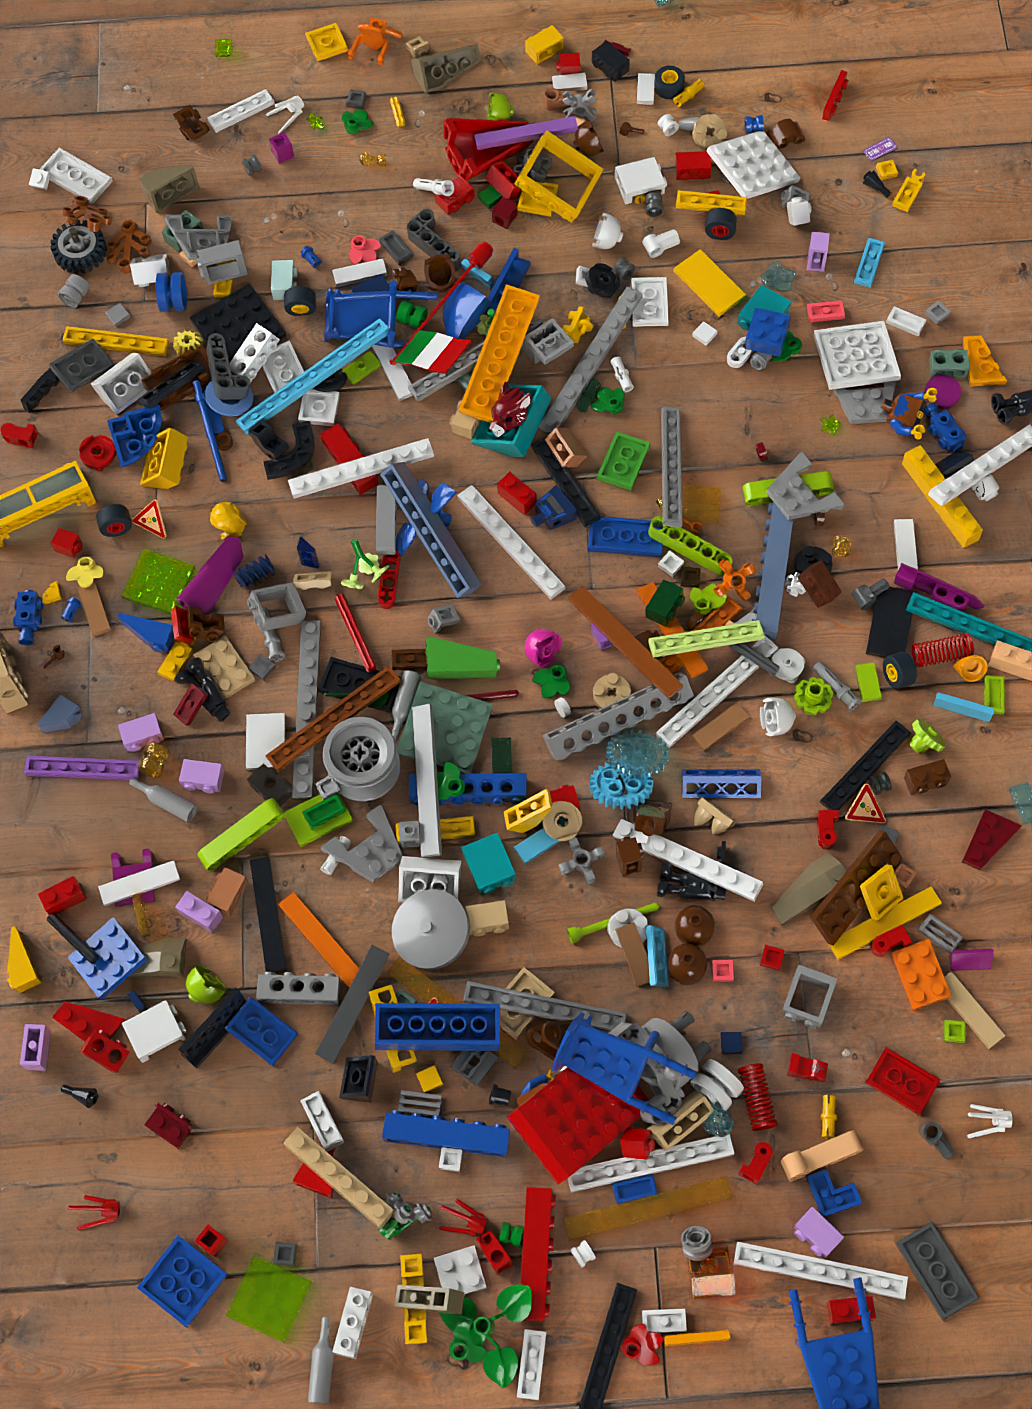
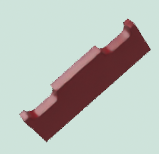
(625, 51)

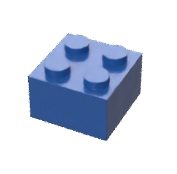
(767, 332)

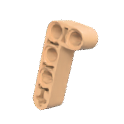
(820, 1156)

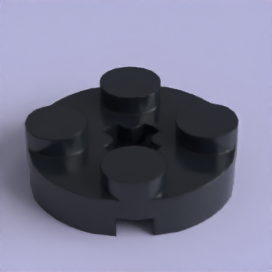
(596, 286)
(812, 554)

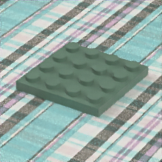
(457, 726)

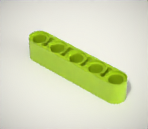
(819, 483)
(680, 545)
(241, 834)

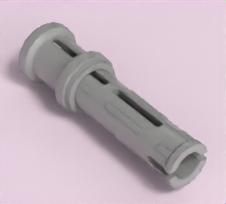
(272, 643)
(842, 691)

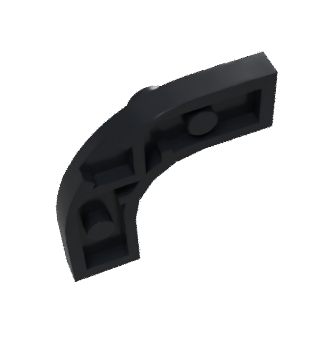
(297, 458)

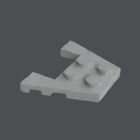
(198, 239)
(865, 404)
(795, 497)
(373, 855)

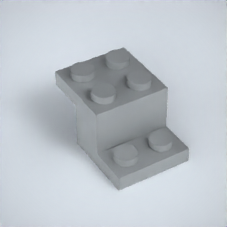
(546, 342)

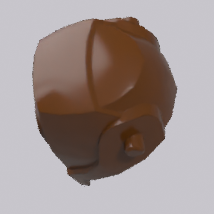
(439, 273)

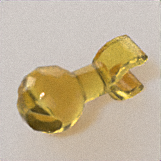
(366, 159)

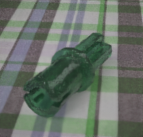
(588, 395)

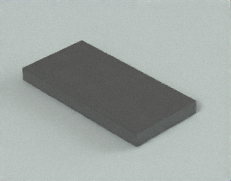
(937, 1271)

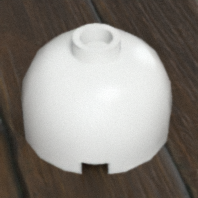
(607, 232)
(776, 716)

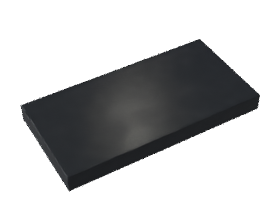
(890, 623)
(347, 677)

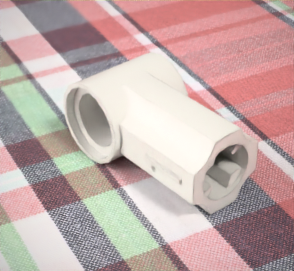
(657, 244)

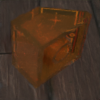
(712, 1275)

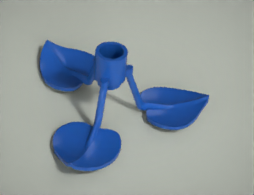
(440, 498)

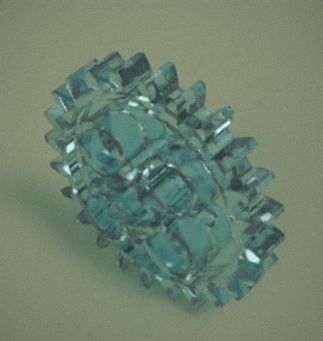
(637, 753)

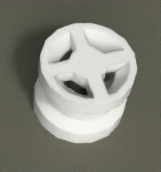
(668, 125)
(583, 1253)

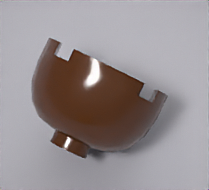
(587, 140)
(694, 925)
(687, 964)

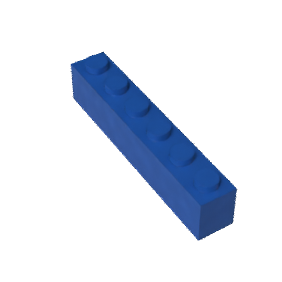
(440, 1133)

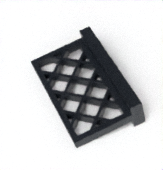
(212, 1030)

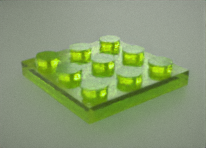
(157, 581)
(269, 1299)

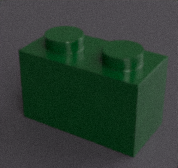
(665, 603)

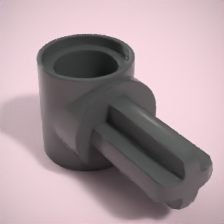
(866, 595)
(937, 1139)

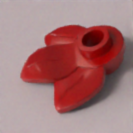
(645, 1343)

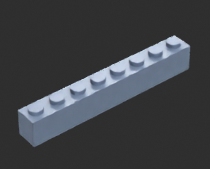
(430, 529)
(773, 571)

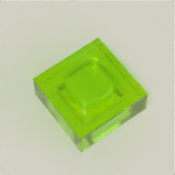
(223, 48)

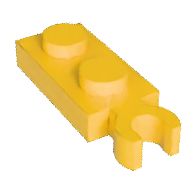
(908, 192)
(176, 660)

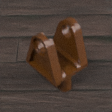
(551, 1037)

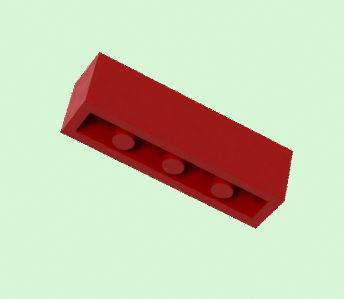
(344, 450)

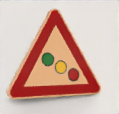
(151, 519)
(865, 807)

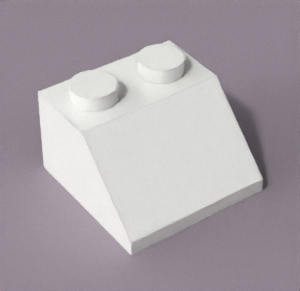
(145, 269)

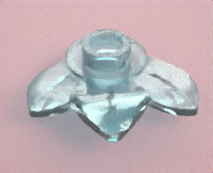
(779, 276)

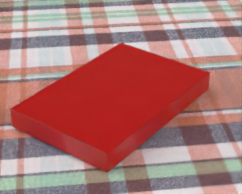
(903, 1081)

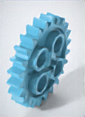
(608, 788)

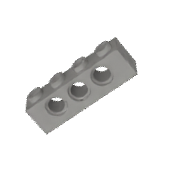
(328, 996)

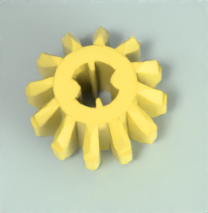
(187, 341)

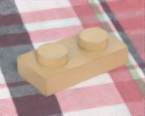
(311, 580)

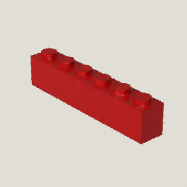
(536, 1249)

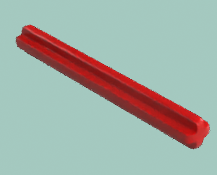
(355, 632)

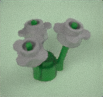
(403, 1214)

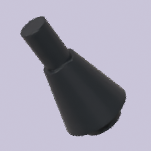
(873, 181)
(85, 1096)

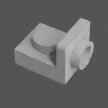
(793, 192)
(442, 617)

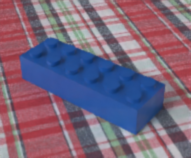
(437, 1026)

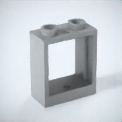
(220, 254)
(291, 598)
(816, 978)

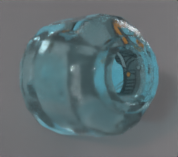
(719, 1122)

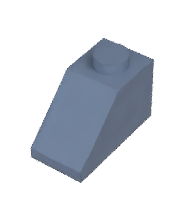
(60, 716)

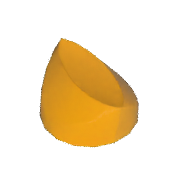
(971, 667)

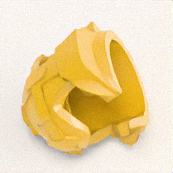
(229, 519)

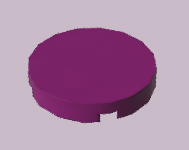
(947, 391)

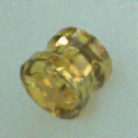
(841, 546)

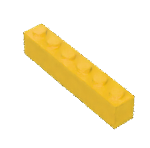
(954, 512)

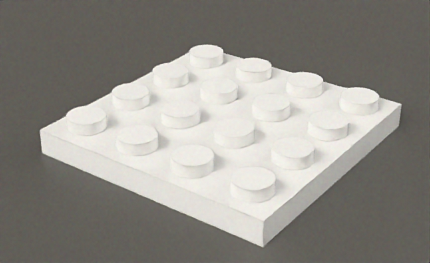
(753, 164)
(856, 355)

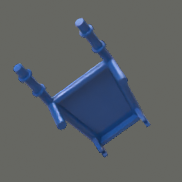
(353, 312)
(613, 1062)
(841, 1365)

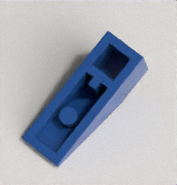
(155, 634)

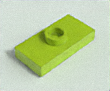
(361, 367)

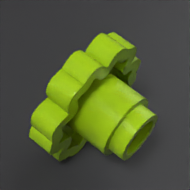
(813, 696)
(926, 737)

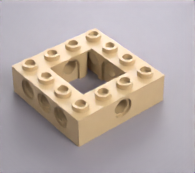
(12, 692)

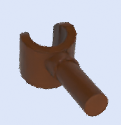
(626, 128)
(58, 656)

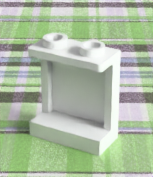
(639, 178)
(154, 1030)

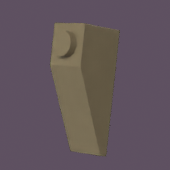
(429, 1299)

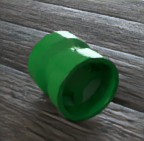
(516, 1235)

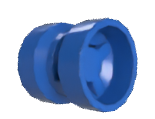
(753, 124)

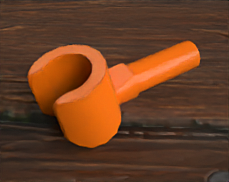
(693, 525)

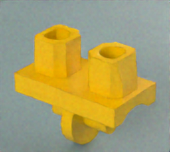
(579, 324)

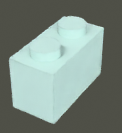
(282, 278)

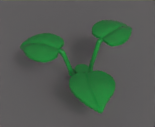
(516, 1303)

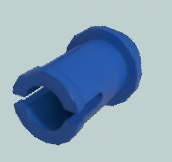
(308, 254)
(71, 609)

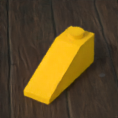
(529, 812)
(20, 964)

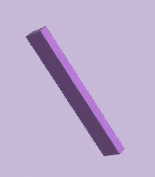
(525, 133)
(82, 768)

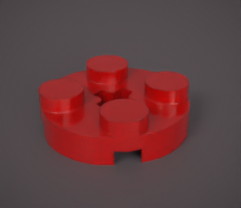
(101, 460)

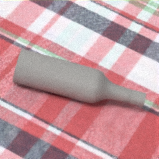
(404, 699)
(167, 800)
(321, 1367)

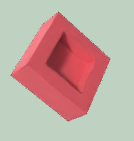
(722, 970)

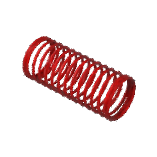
(921, 662)
(743, 1072)

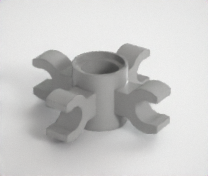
(579, 104)
(571, 865)

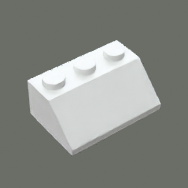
(122, 383)
(428, 873)

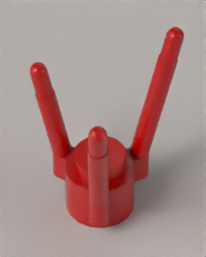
(109, 1210)
(475, 1222)

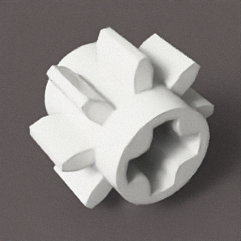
(794, 585)

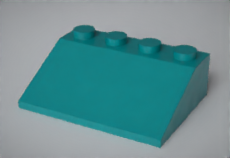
(516, 440)

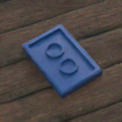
(261, 1031)

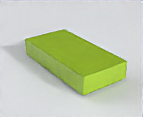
(868, 682)
(995, 693)

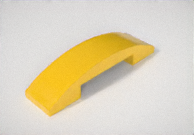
(415, 1320)

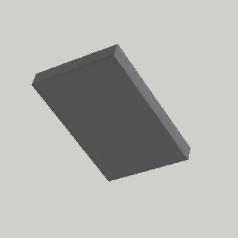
(81, 365)

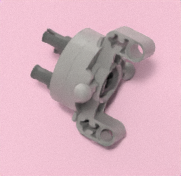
(663, 1080)

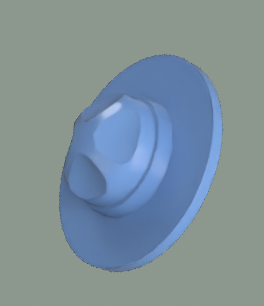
(228, 407)

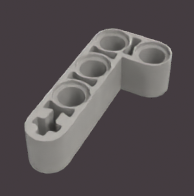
(385, 521)

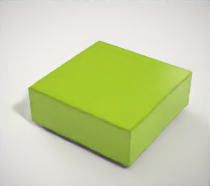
(954, 1031)

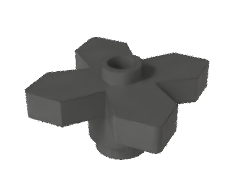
(539, 168)

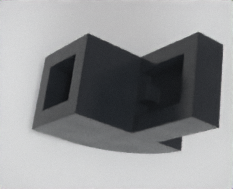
(267, 440)

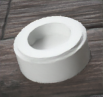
(562, 707)

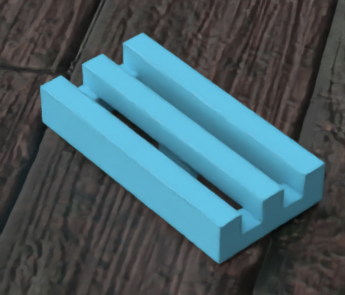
(478, 274)

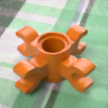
(727, 584)

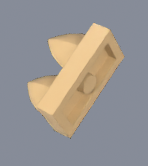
(706, 811)

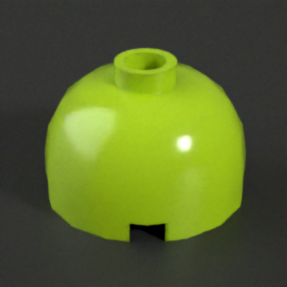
(499, 107)
(203, 986)

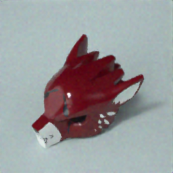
(509, 404)

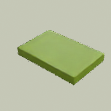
(301, 828)

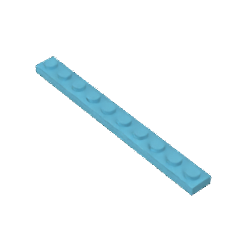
(314, 375)

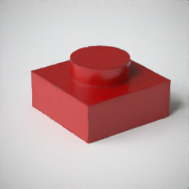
(772, 957)

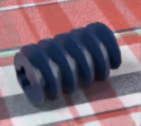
(254, 572)

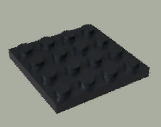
(235, 319)

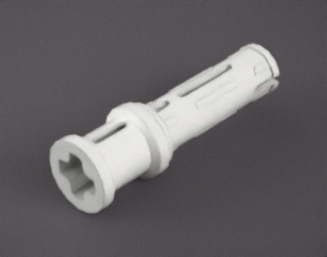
(437, 186)

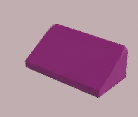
(971, 959)

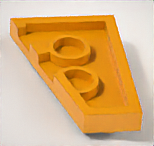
(982, 369)

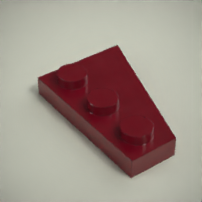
(989, 838)

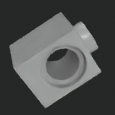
(409, 834)

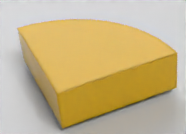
(52, 593)

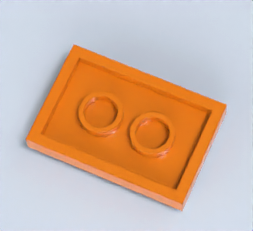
(921, 974)

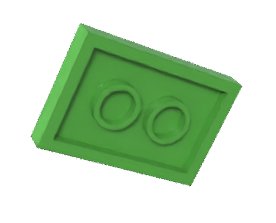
(623, 461)

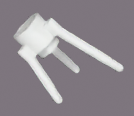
(294, 104)
(1000, 1118)

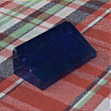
(307, 554)

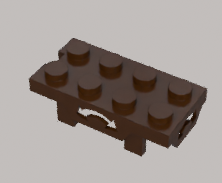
(162, 373)

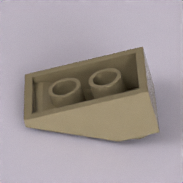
(168, 186)

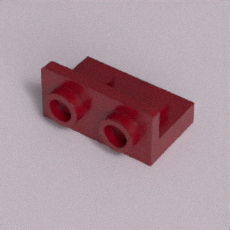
(168, 1125)

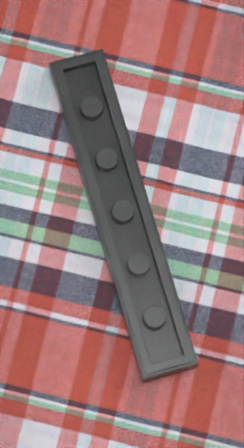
(352, 1004)

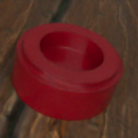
(761, 451)

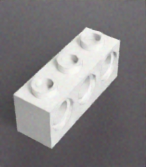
(244, 362)
(352, 1323)

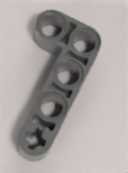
(421, 234)
(224, 384)

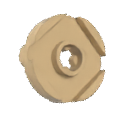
(700, 129)
(610, 682)
(571, 827)

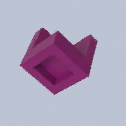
(281, 147)

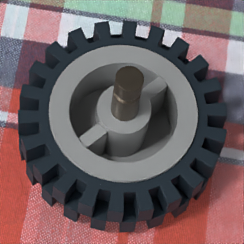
(78, 247)

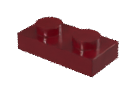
(190, 704)

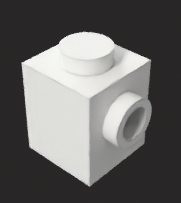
(798, 211)

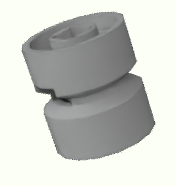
(73, 291)

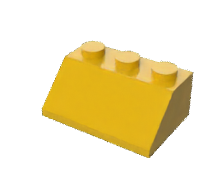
(165, 460)

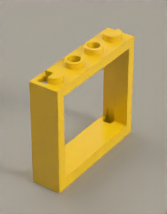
(571, 157)

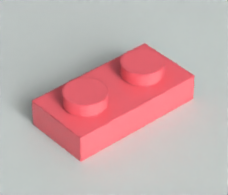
(825, 311)

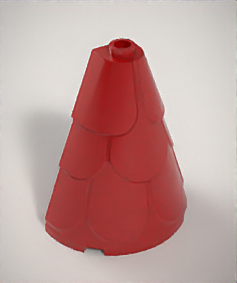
(462, 146)

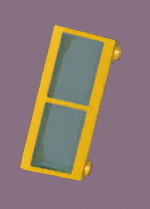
(42, 498)

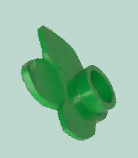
(355, 121)
(788, 349)
(609, 400)
(551, 683)
(447, 780)
(471, 1344)

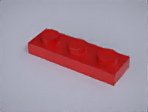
(835, 96)

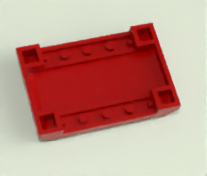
(571, 1122)

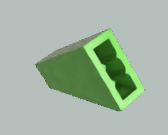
(459, 661)

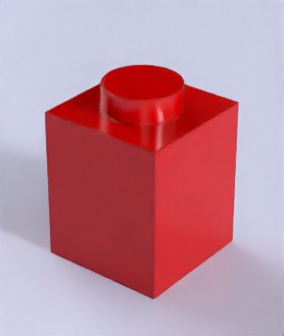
(568, 63)
(66, 543)
(637, 1143)
(211, 1240)

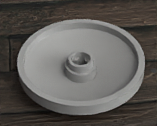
(430, 929)

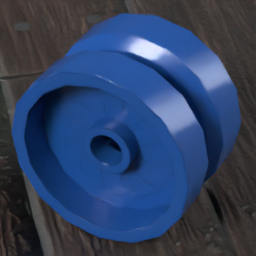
(171, 291)

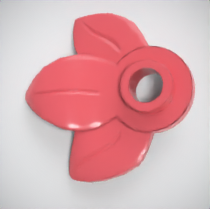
(365, 251)

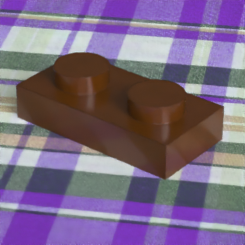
(408, 659)

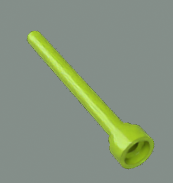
(576, 934)

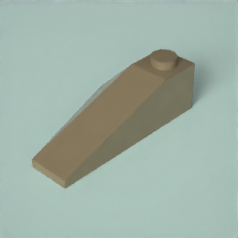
(809, 888)
(164, 958)

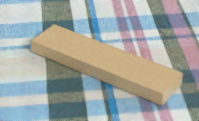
(973, 1013)

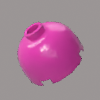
(542, 646)

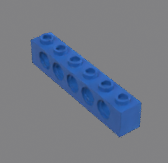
(478, 782)

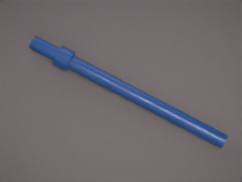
(200, 399)

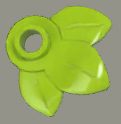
(706, 598)

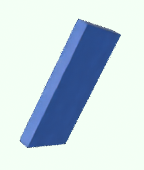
(623, 537)

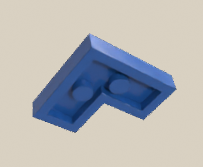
(830, 1200)

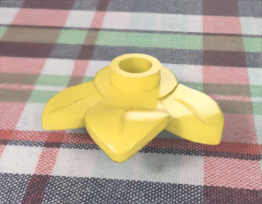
(85, 572)

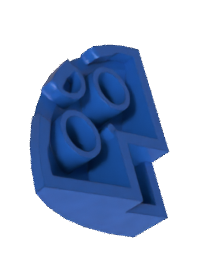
(463, 310)
(135, 433)

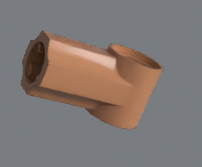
(554, 99)

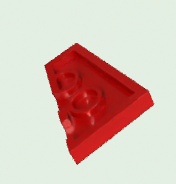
(83, 1021)

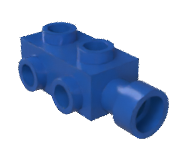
(944, 429)
(27, 604)

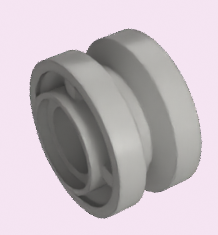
(696, 1243)

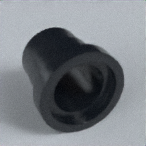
(499, 1096)

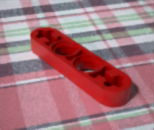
(389, 574)

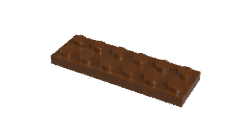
(846, 897)

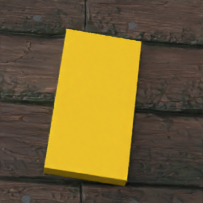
(709, 283)

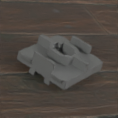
(476, 1074)

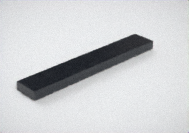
(566, 482)
(865, 767)
(268, 915)
(608, 1347)

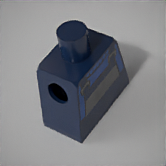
(554, 510)

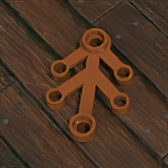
(94, 215)
(128, 229)

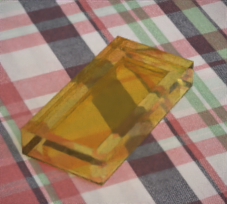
(141, 916)

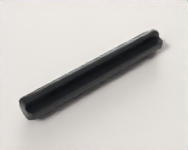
(72, 938)

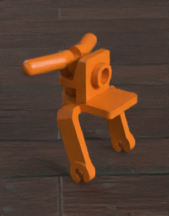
(374, 36)

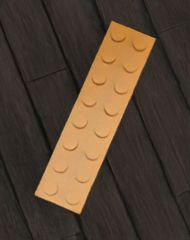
(499, 352)

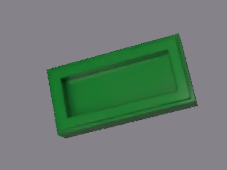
(324, 811)

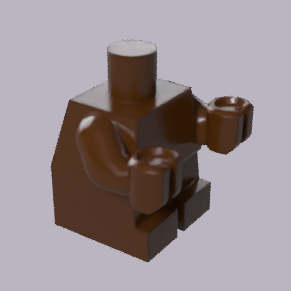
(405, 280)

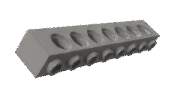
(608, 714)

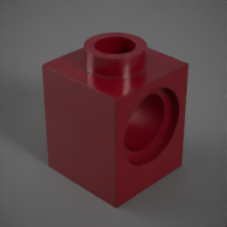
(504, 213)

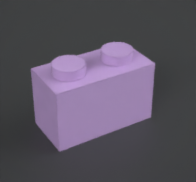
(818, 251)
(141, 731)
(201, 776)
(199, 912)
(35, 1047)
(817, 1233)

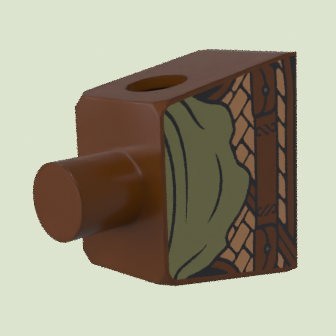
(652, 817)

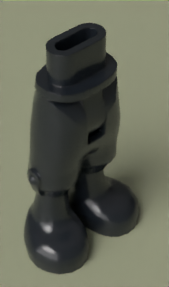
(1021, 400)
(215, 701)
(692, 888)

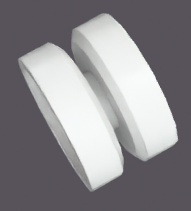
(717, 1084)

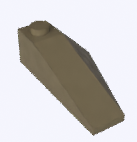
(443, 67)

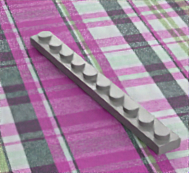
(591, 360)
(307, 705)

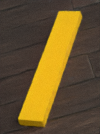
(117, 341)
(898, 915)

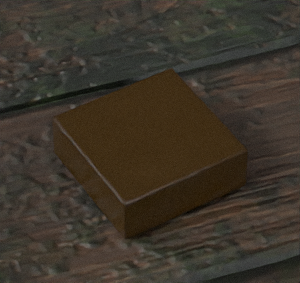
(690, 577)

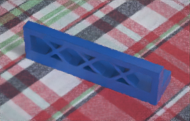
(511, 274)
(721, 776)

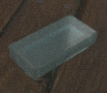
(1022, 799)

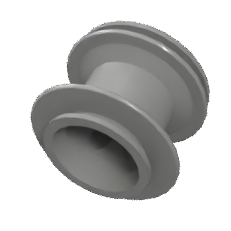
(351, 739)

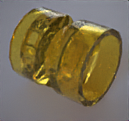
(153, 758)

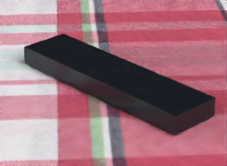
(171, 384)

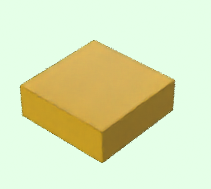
(887, 169)
(429, 1079)

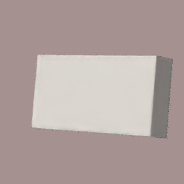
(570, 82)
(645, 89)
(906, 321)

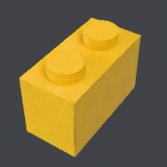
(544, 44)

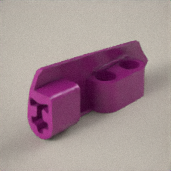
(212, 577)
(912, 578)

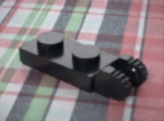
(39, 390)

